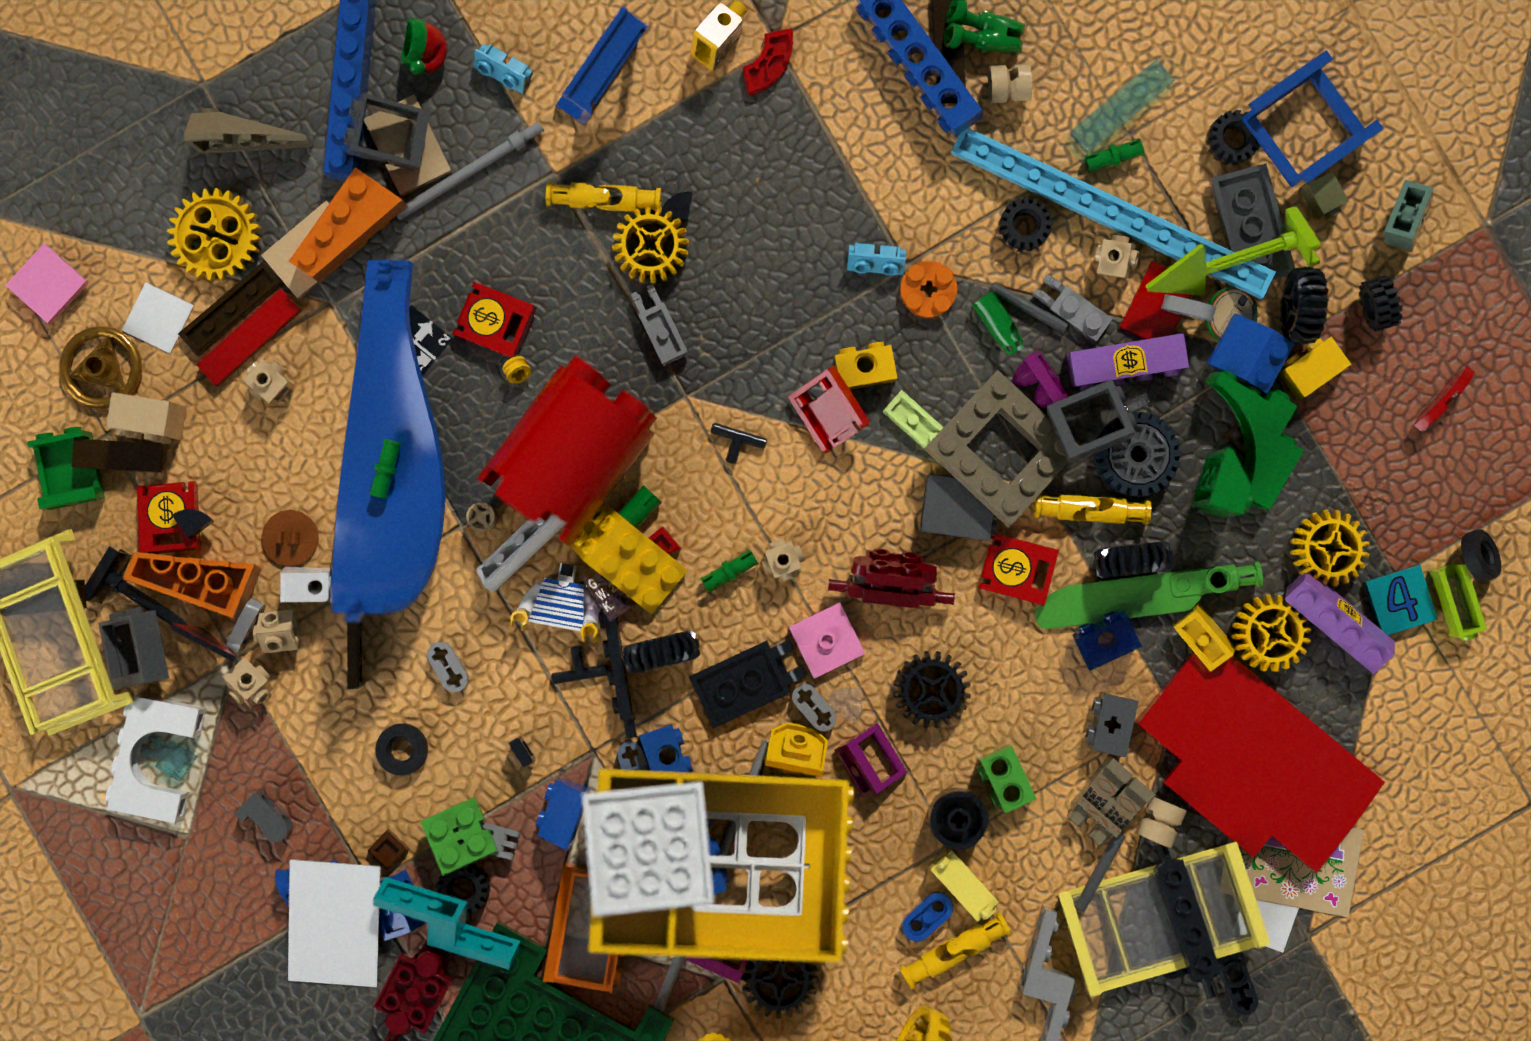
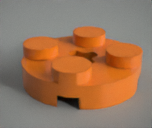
(916, 300)

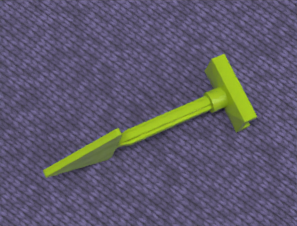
(1190, 272)

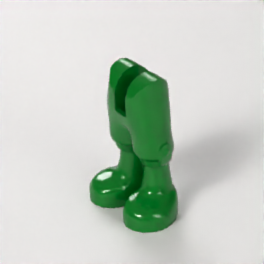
(994, 30)

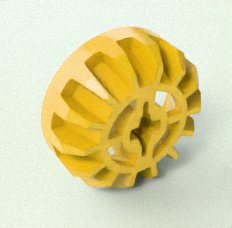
(926, 1025)

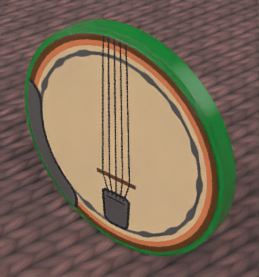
(1229, 302)

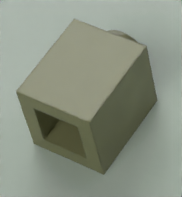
(1324, 196)

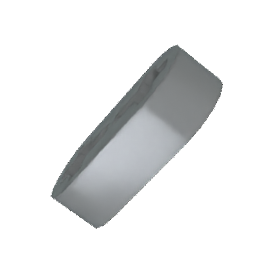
(1188, 308)
(244, 626)
(442, 670)
(808, 711)

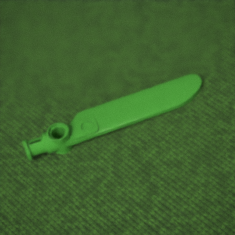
(1140, 595)

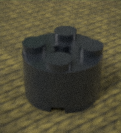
(970, 828)

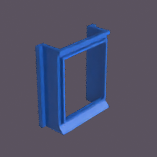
(601, 65)
(1313, 72)

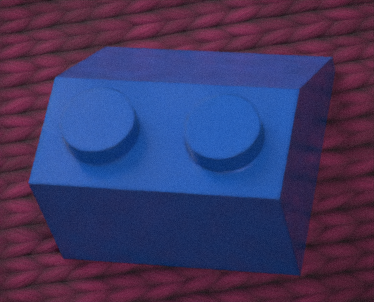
(1251, 353)
(562, 813)

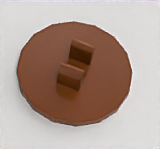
(290, 538)

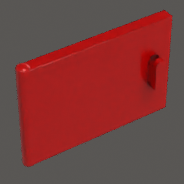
(1144, 314)

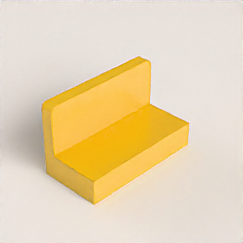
(1205, 637)

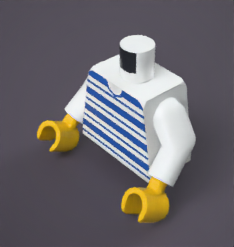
(560, 604)

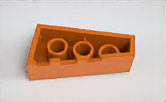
(346, 225)
(207, 584)

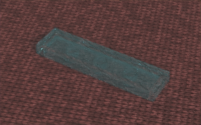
(1121, 106)

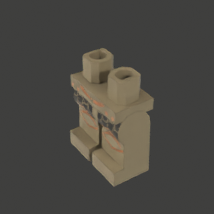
(1109, 799)

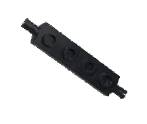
(617, 674)
(1187, 921)

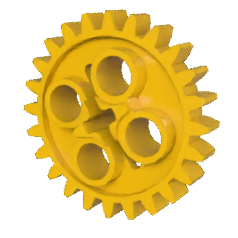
(205, 258)

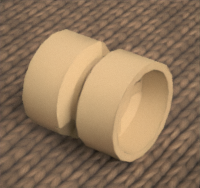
(1009, 83)
(1161, 822)

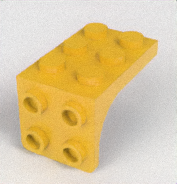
(628, 559)

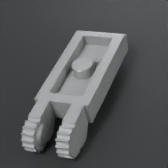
(1074, 309)
(660, 328)

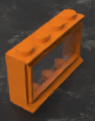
(568, 949)

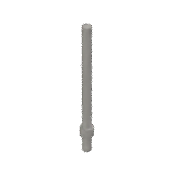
(516, 141)

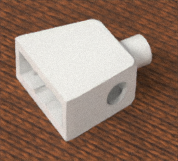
(297, 587)

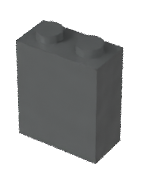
(954, 511)

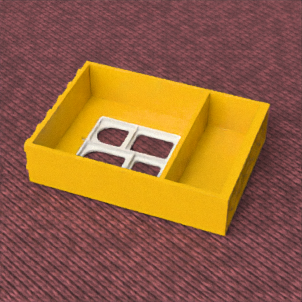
(801, 930)

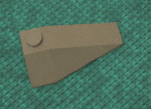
(222, 132)

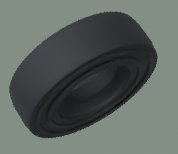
(1481, 555)
(384, 744)

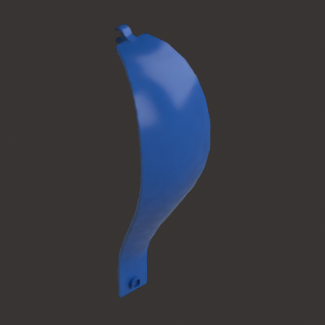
(388, 544)

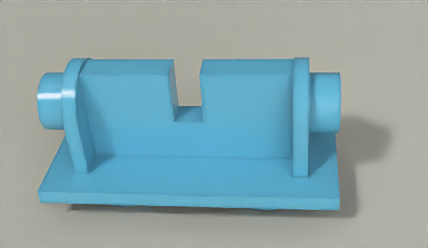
(491, 63)
(889, 261)

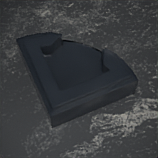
(679, 206)
(192, 521)

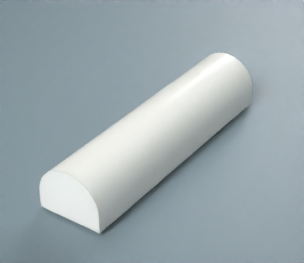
(517, 551)

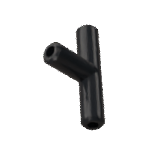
(738, 437)
(579, 671)

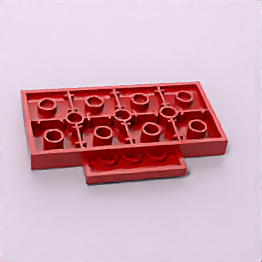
(1256, 762)

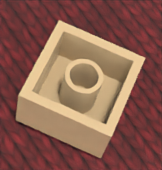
(145, 416)

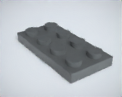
(1251, 214)

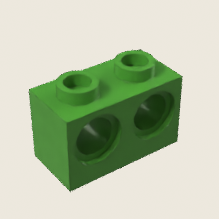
(1011, 775)

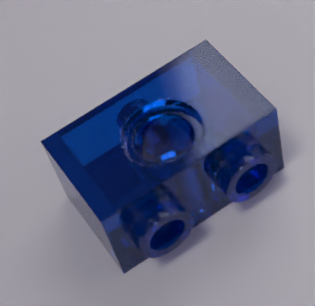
(1123, 641)

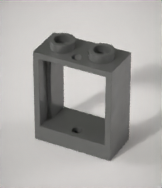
(415, 137)
(1064, 434)
(120, 651)

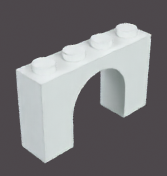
(130, 789)

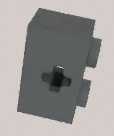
(1118, 738)

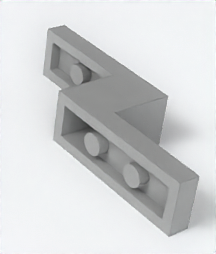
(1047, 982)

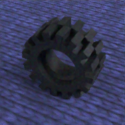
(1221, 149)
(1030, 208)
(1380, 303)
(478, 879)

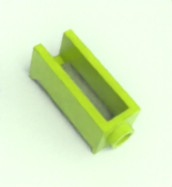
(1458, 601)

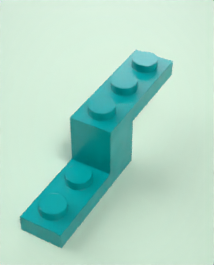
(446, 923)

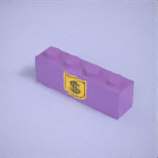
(1127, 360)
(1340, 621)

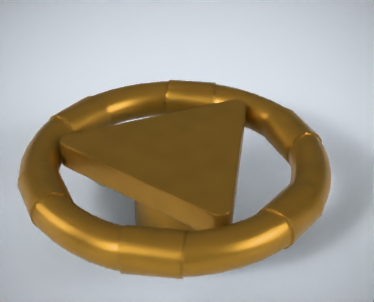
(100, 365)

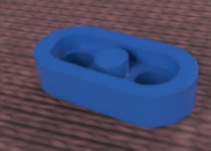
(928, 917)

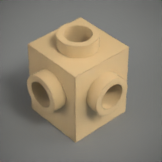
(1106, 257)
(268, 381)
(783, 571)
(277, 631)
(248, 683)

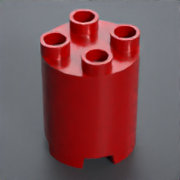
(569, 449)

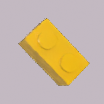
(1314, 367)

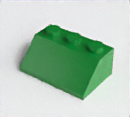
(1222, 486)

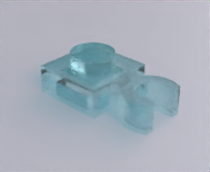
(172, 759)

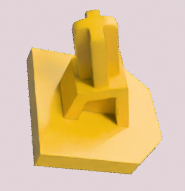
(797, 750)

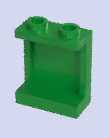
(59, 481)

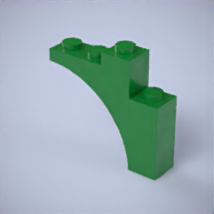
(1262, 420)

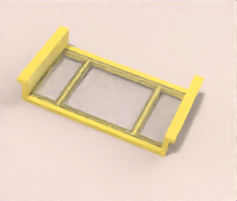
(50, 641)
(1129, 932)

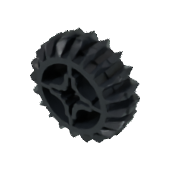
(1304, 305)
(1133, 559)
(661, 652)
(922, 699)
(792, 980)

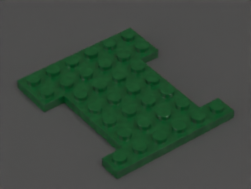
(522, 1007)

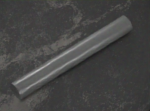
(1029, 307)
(1099, 873)

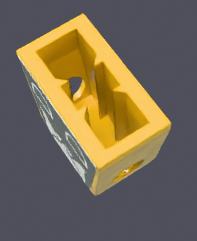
(717, 34)

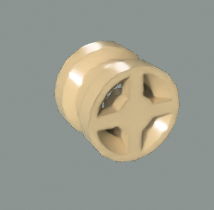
(479, 513)

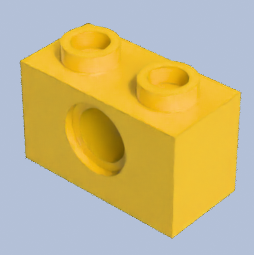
(881, 358)

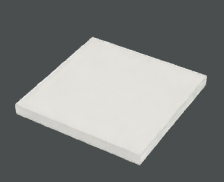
(647, 848)

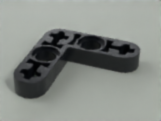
(1233, 995)

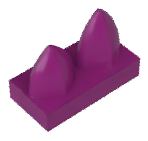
(1035, 370)

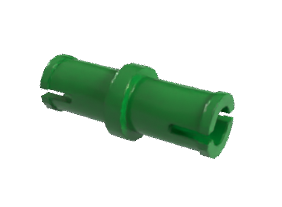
(1114, 155)
(385, 468)
(729, 571)

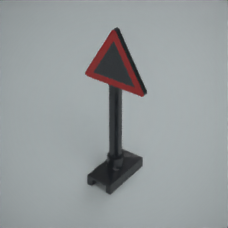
(108, 577)

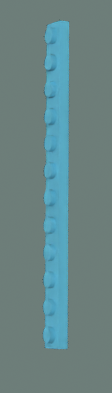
(1104, 208)

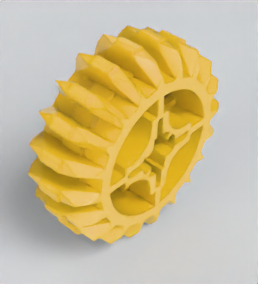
(660, 236)
(1333, 536)
(1264, 642)

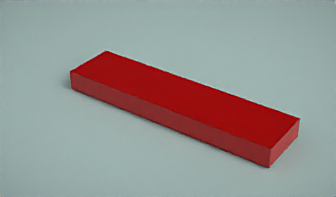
(249, 337)

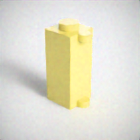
(964, 885)

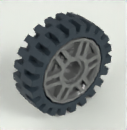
(1159, 459)

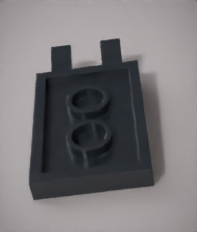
(745, 682)

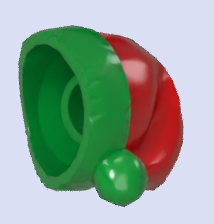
(423, 47)

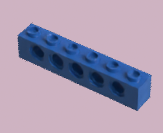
(953, 119)
(671, 738)

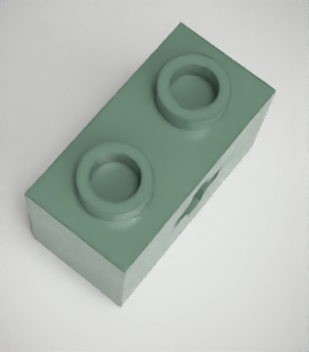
(1408, 215)

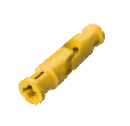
(585, 196)
(1114, 509)
(966, 944)

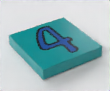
(1400, 600)

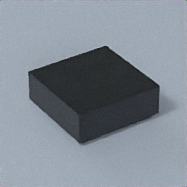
(522, 751)

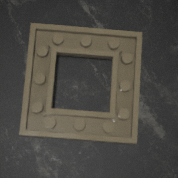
(950, 449)

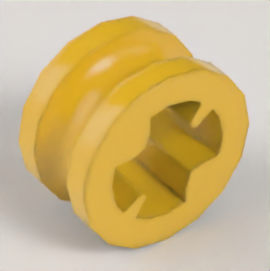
(517, 370)

